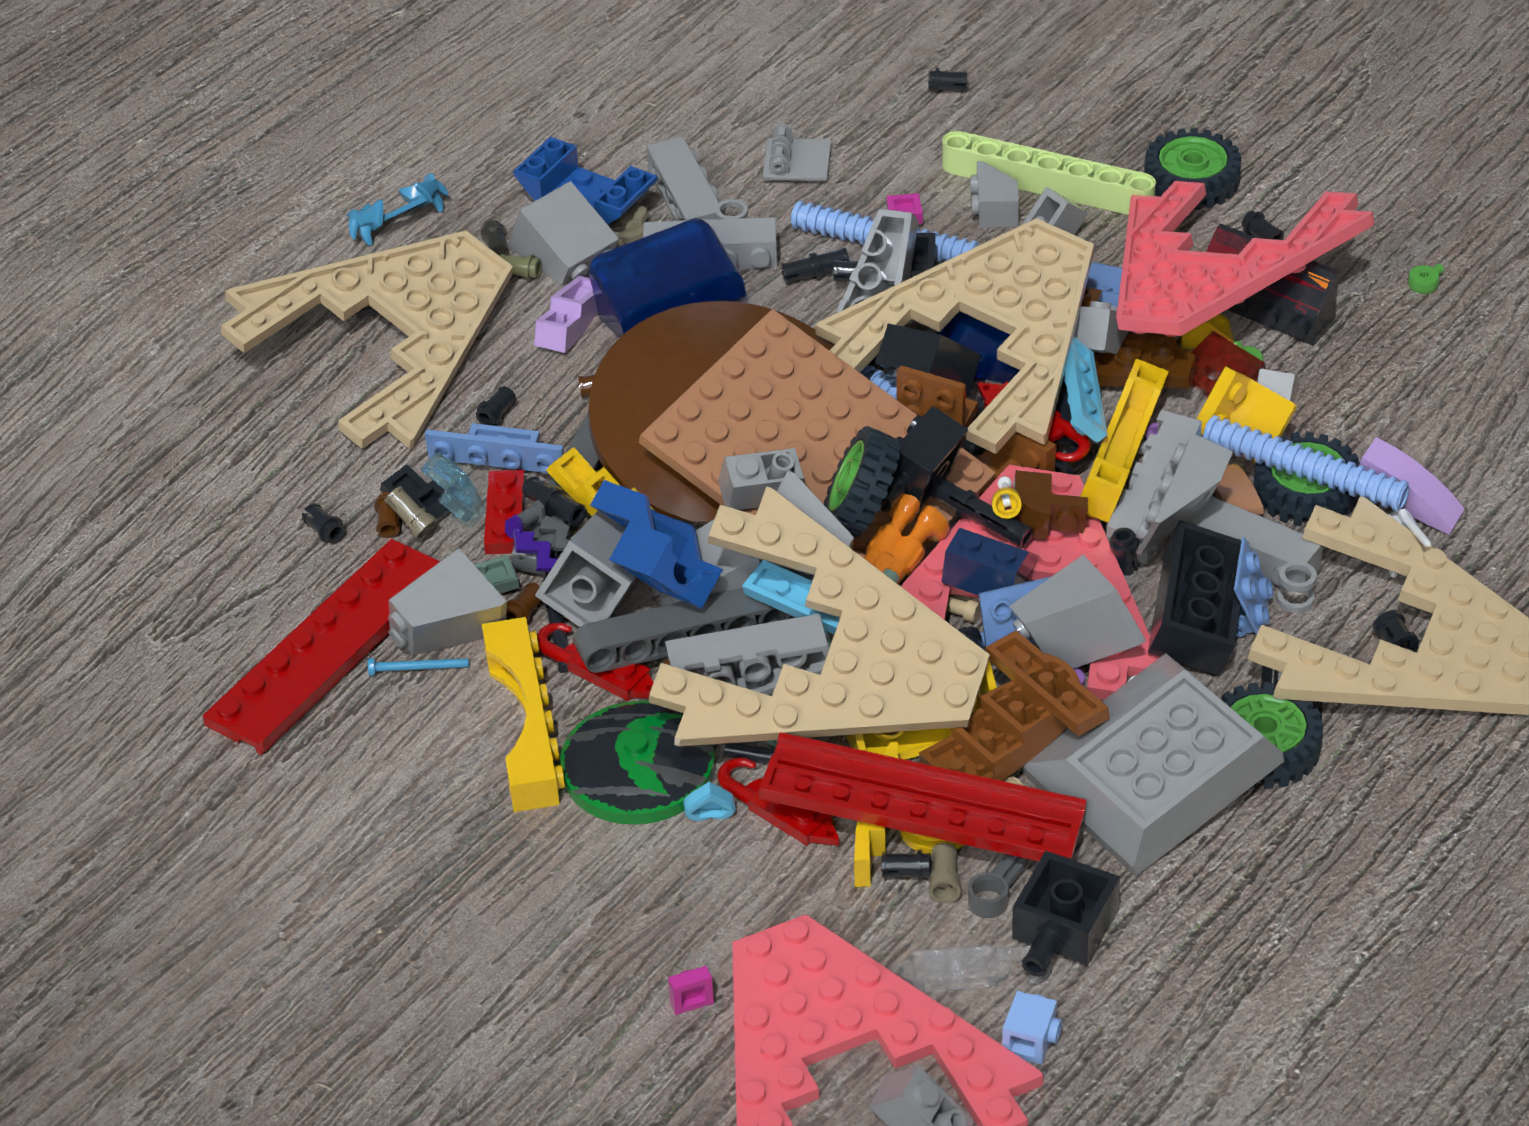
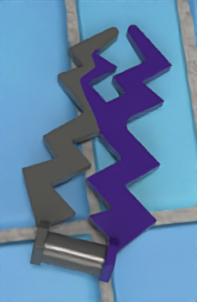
(524, 539)

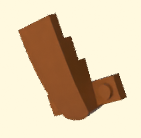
(1020, 715)

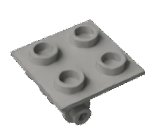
(795, 158)

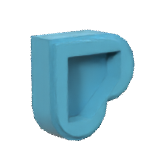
(709, 802)

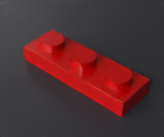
(503, 502)

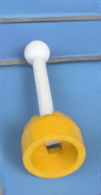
(1006, 497)

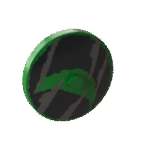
(627, 767)

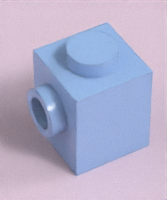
(1031, 1026)

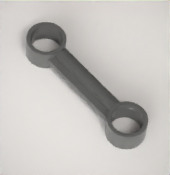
(997, 881)

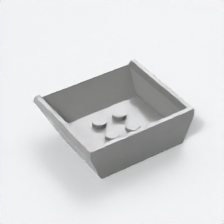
(1156, 765)

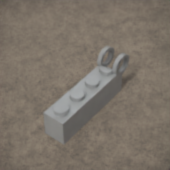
(685, 184)
(747, 240)
(1282, 552)

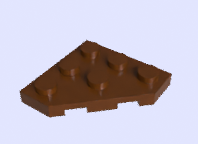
(1151, 348)

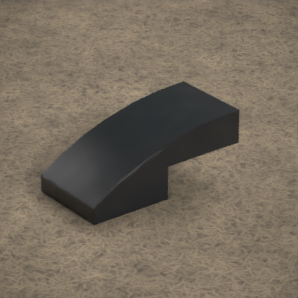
(423, 493)

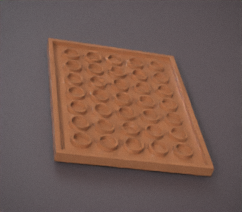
(786, 394)

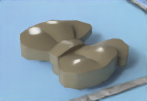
(631, 223)

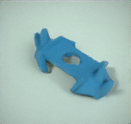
(418, 195)

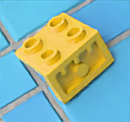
(1247, 403)

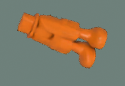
(903, 553)

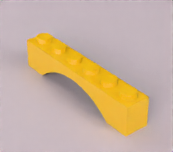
(1123, 439)
(530, 764)

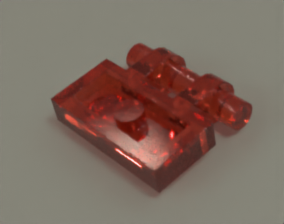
(1215, 354)

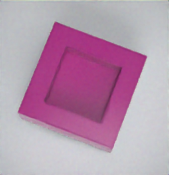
(906, 203)
(690, 990)

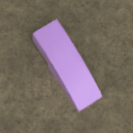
(568, 316)
(1427, 497)

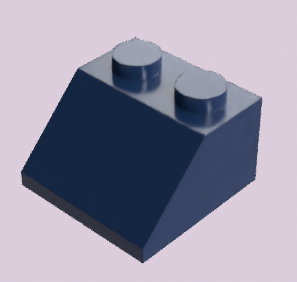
(984, 564)

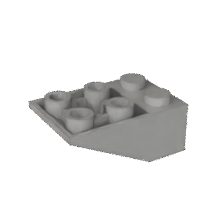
(1184, 488)

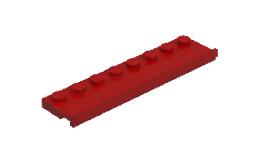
(317, 651)
(922, 799)

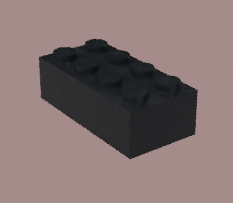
(1197, 599)

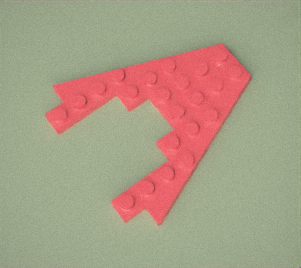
(1178, 289)
(1053, 554)
(816, 995)

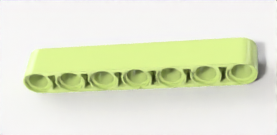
(1036, 169)

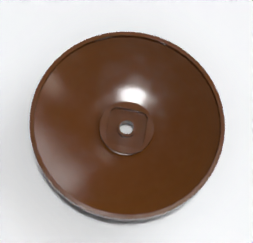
(645, 376)

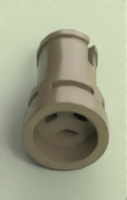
(408, 510)
(944, 879)

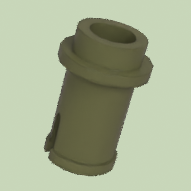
(527, 267)

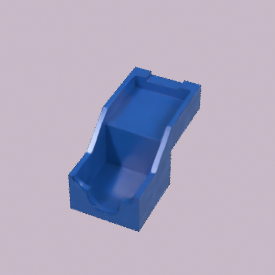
(656, 546)

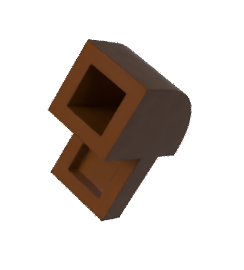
(1047, 510)

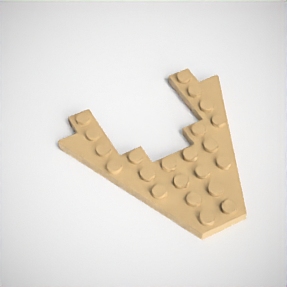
(1019, 283)
(427, 289)
(1468, 656)
(886, 667)

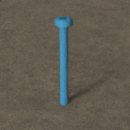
(415, 665)

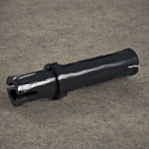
(969, 505)

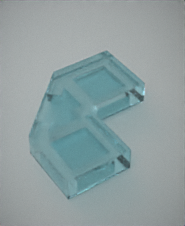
(460, 492)

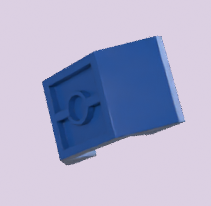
(557, 164)

